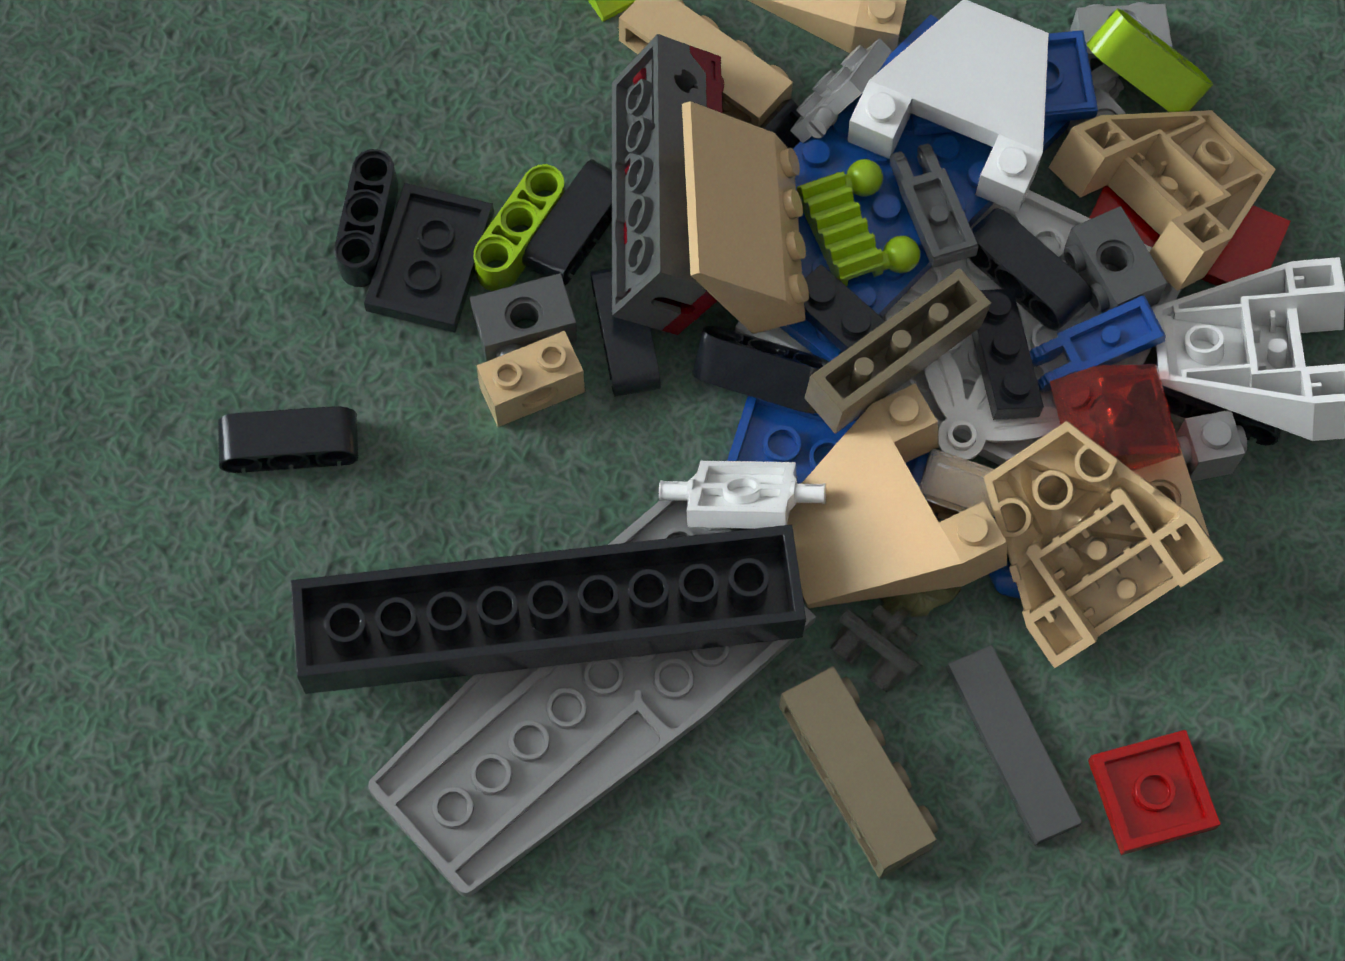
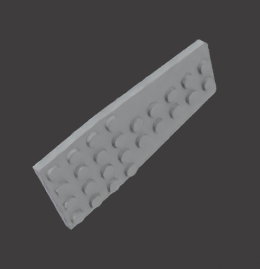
(544, 744)

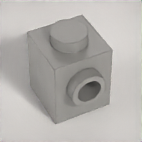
(1211, 444)

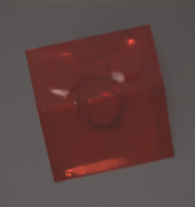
(1120, 411)

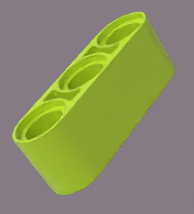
(1149, 63)
(520, 209)

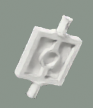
(741, 494)

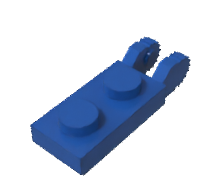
(1101, 340)

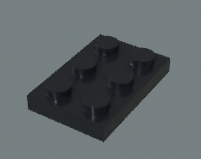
(428, 257)

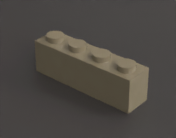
(897, 350)
(858, 772)

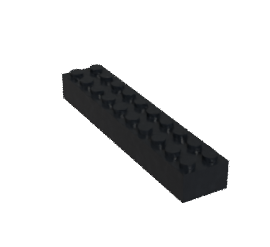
(546, 609)

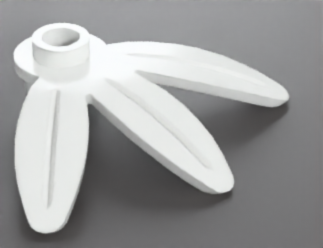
(975, 413)

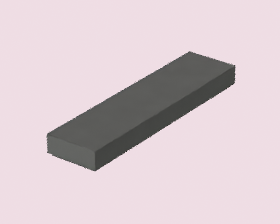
(1014, 745)

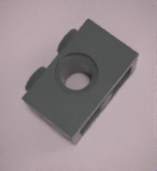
(1113, 241)
(537, 300)

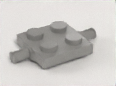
(838, 90)

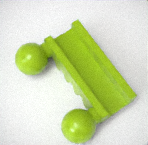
(842, 230)

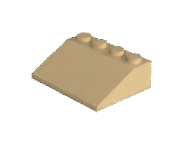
(744, 218)

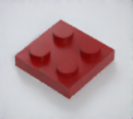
(1153, 792)

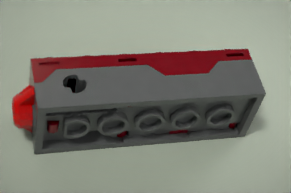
(649, 183)

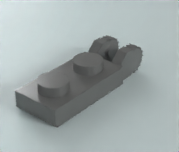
(934, 208)

